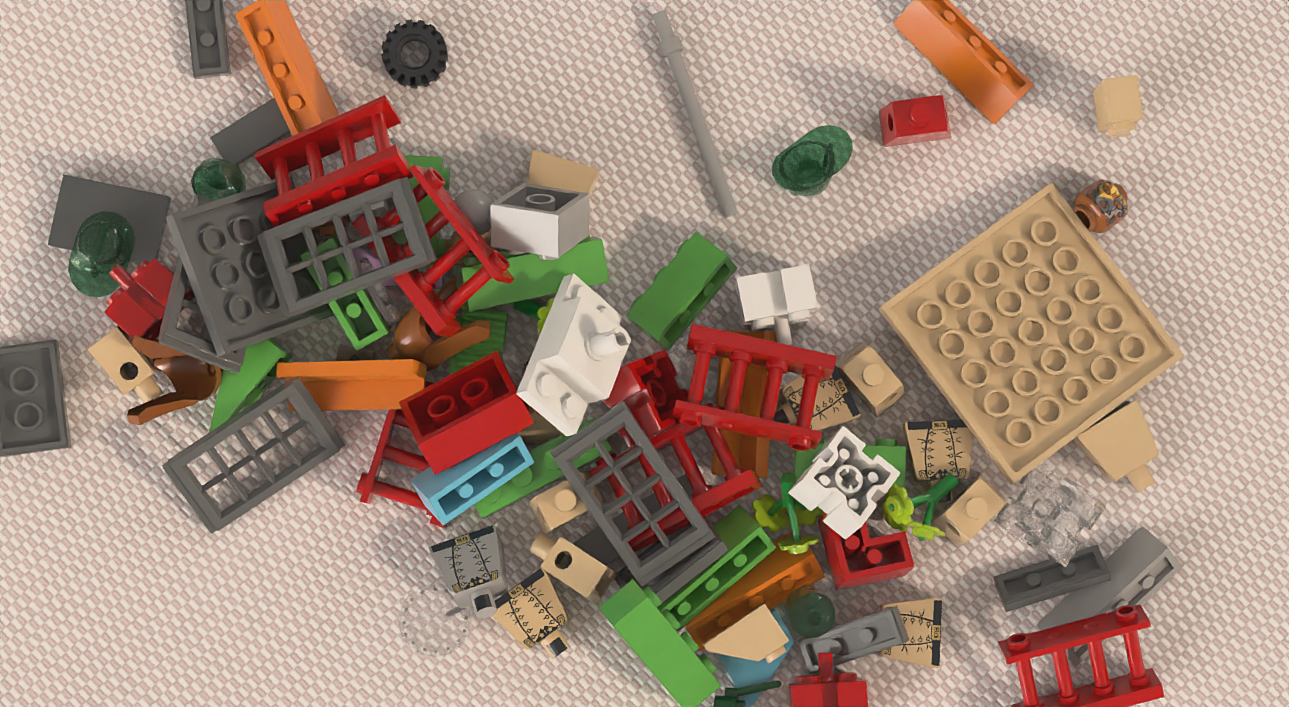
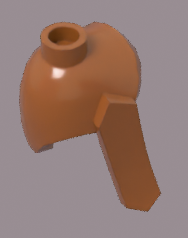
(413, 341)
(191, 378)

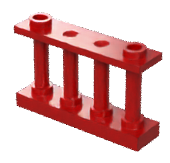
(325, 139)
(420, 285)
(777, 360)
(369, 481)
(705, 498)
(1123, 691)

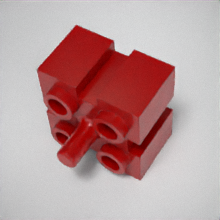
(143, 303)
(649, 393)
(828, 688)

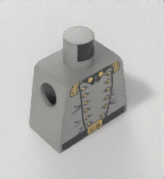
(473, 569)

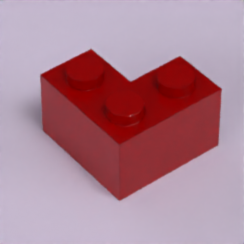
(865, 559)

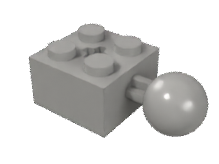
(530, 219)

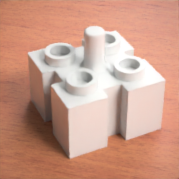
(777, 300)
(844, 483)

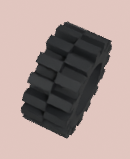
(414, 75)

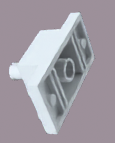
(574, 356)

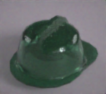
(812, 160)
(99, 246)

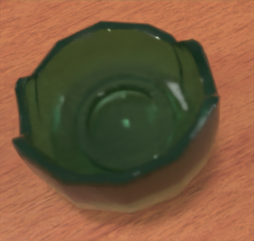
(217, 179)

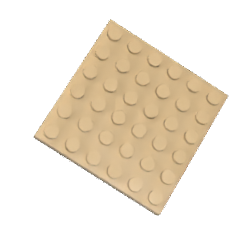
(1031, 333)

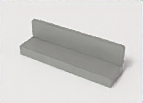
(1135, 574)

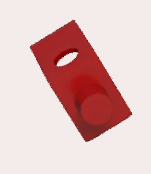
(915, 121)

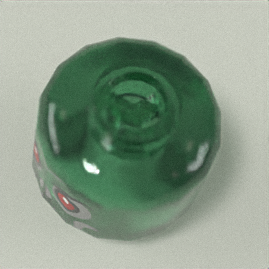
(810, 601)

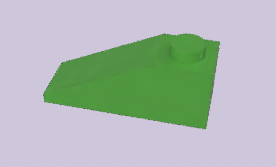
(248, 385)

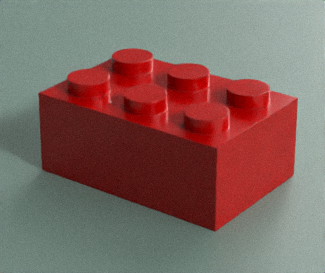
(465, 412)

